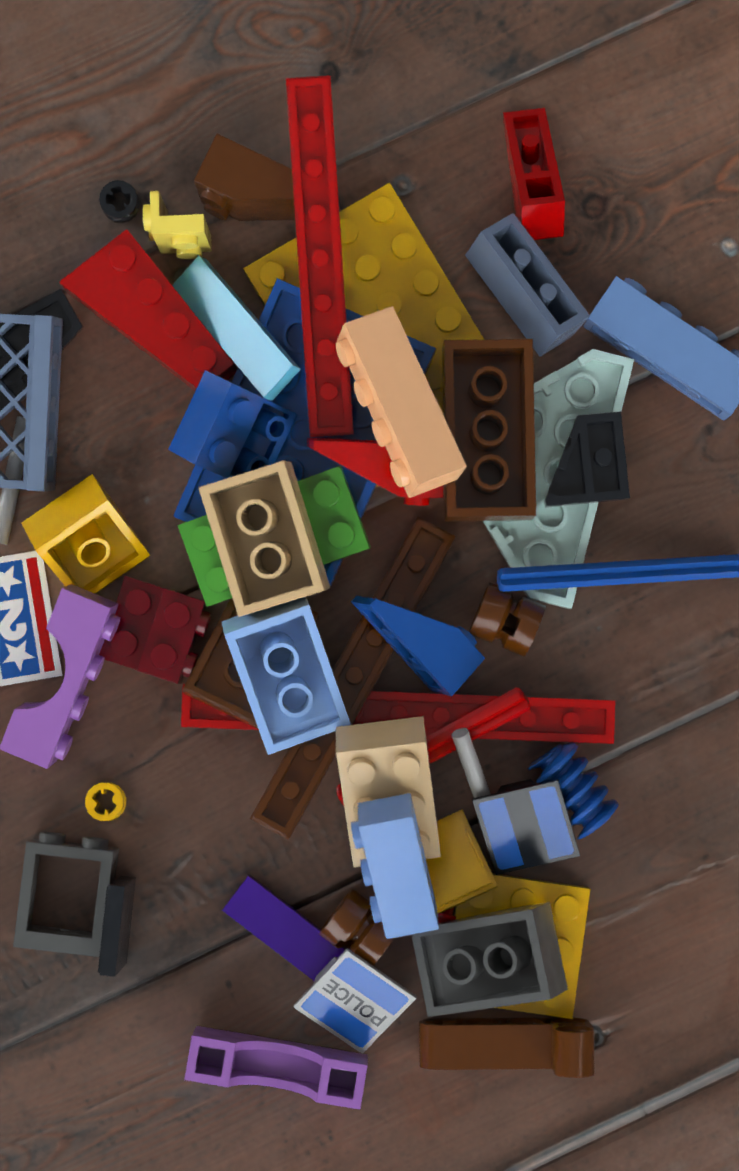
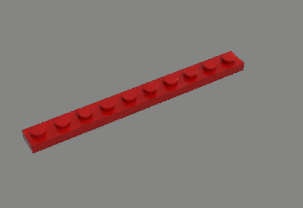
(545, 720)

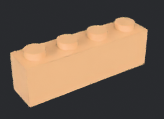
(399, 402)

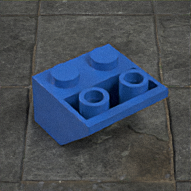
(230, 428)

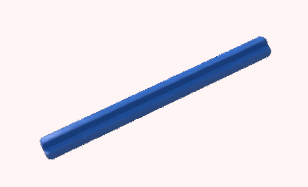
(618, 573)

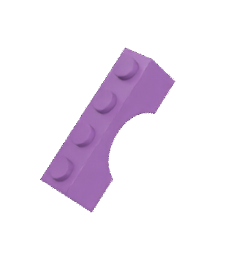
(81, 626)
(246, 1059)

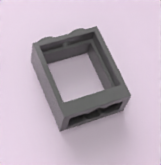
(61, 939)

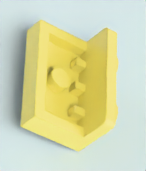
(176, 234)

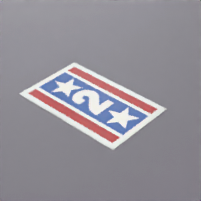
(26, 645)

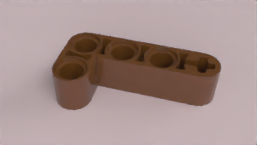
(508, 1044)

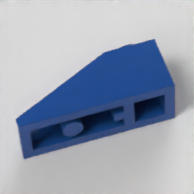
(434, 650)

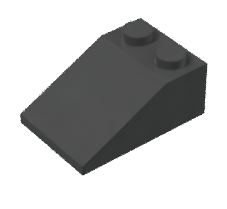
(490, 960)

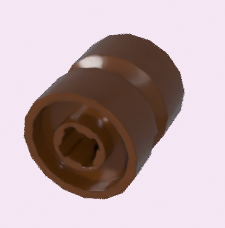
(493, 613)
(354, 927)

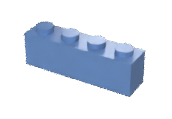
(668, 346)

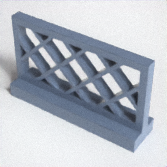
(41, 401)

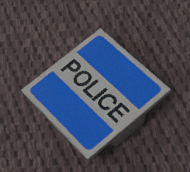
(354, 1000)

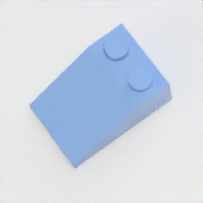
(285, 674)

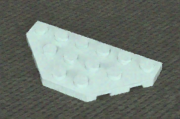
(561, 533)

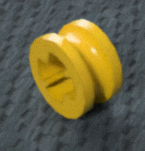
(93, 804)

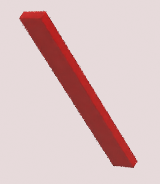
(319, 253)

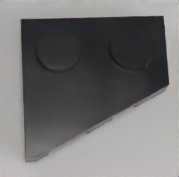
(591, 463)

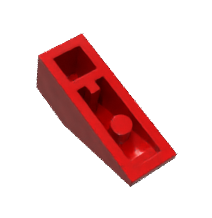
(534, 173)
(371, 462)

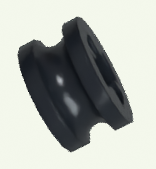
(129, 192)

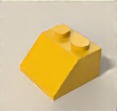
(85, 537)

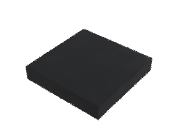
(116, 926)

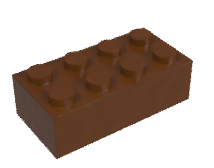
(493, 424)

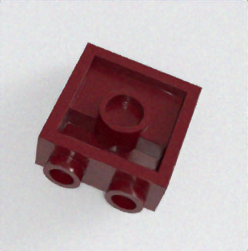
(156, 630)

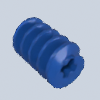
(576, 787)

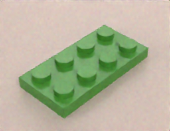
(331, 516)

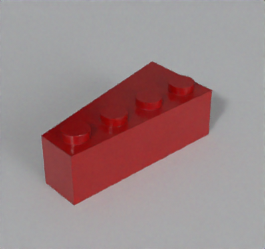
(142, 305)

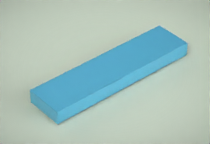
(236, 328)

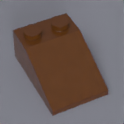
(244, 184)

